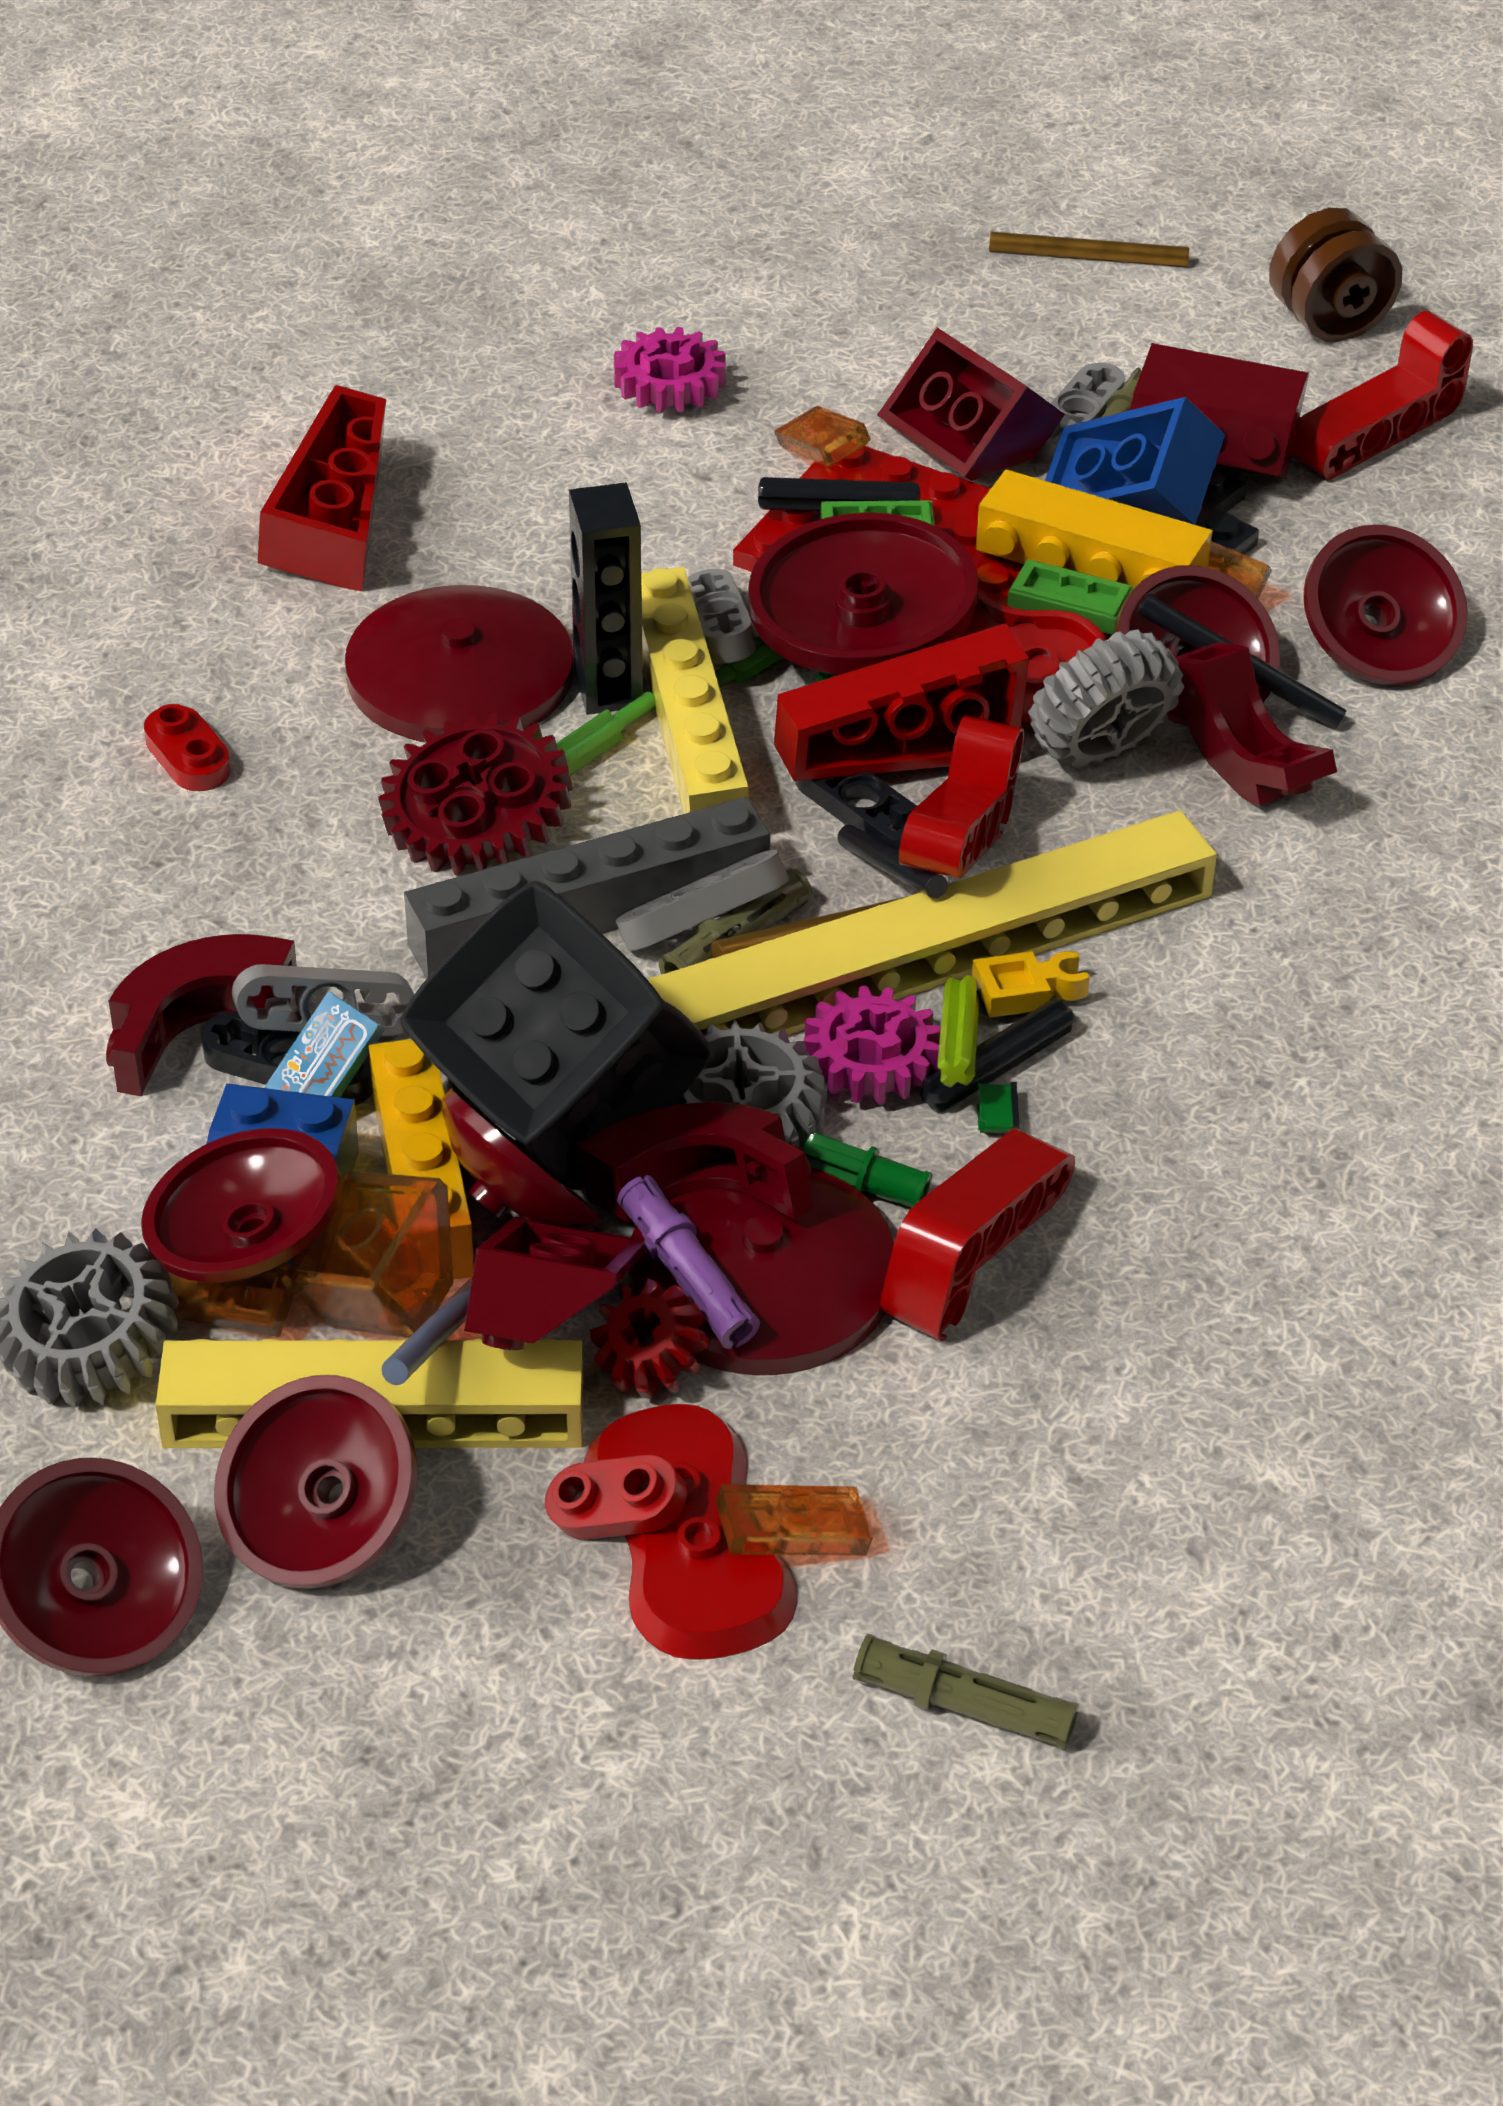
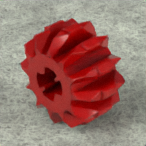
(626, 1350)

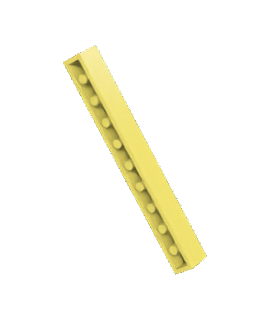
(928, 940)

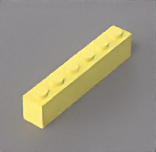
(687, 694)
(454, 1400)

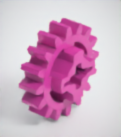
(669, 369)
(873, 1044)

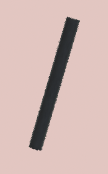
(1265, 674)

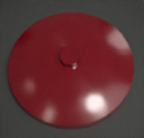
(861, 591)
(456, 656)
(804, 1278)

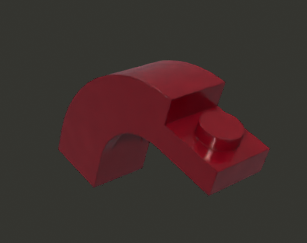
(1237, 732)
(179, 991)
(696, 1150)

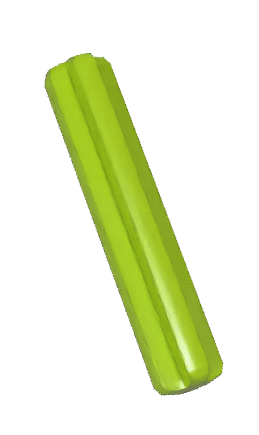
(958, 1031)

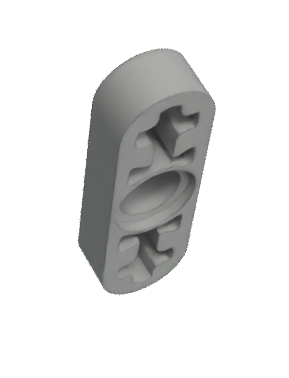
(1078, 396)
(722, 615)
(702, 900)
(277, 1011)

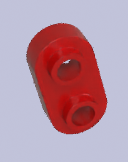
(187, 747)
(609, 1497)

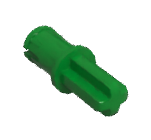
(868, 1170)

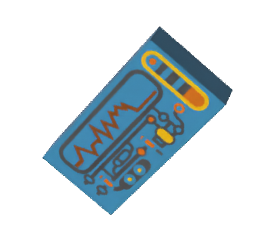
(327, 1050)

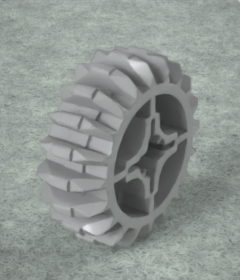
(1106, 699)
(768, 1076)
(91, 1338)

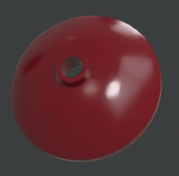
(1400, 585)
(1210, 600)
(508, 1172)
(241, 1205)
(287, 1460)
(131, 1543)

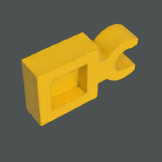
(1022, 984)

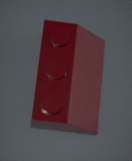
(1246, 400)
(969, 410)
(539, 1277)

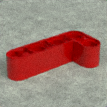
(1391, 405)
(966, 811)
(968, 1224)

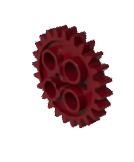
(475, 793)

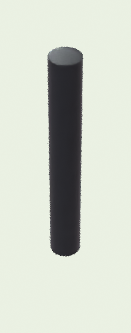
(887, 859)

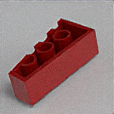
(325, 498)
(901, 709)

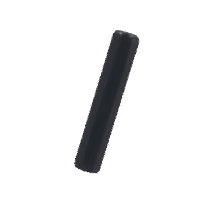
(807, 494)
(1003, 1052)

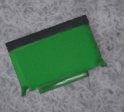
(997, 1108)

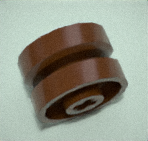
(1335, 274)

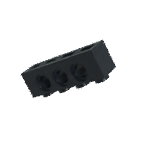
(606, 596)

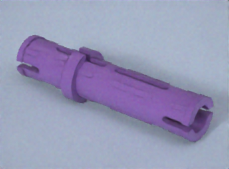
(673, 1240)

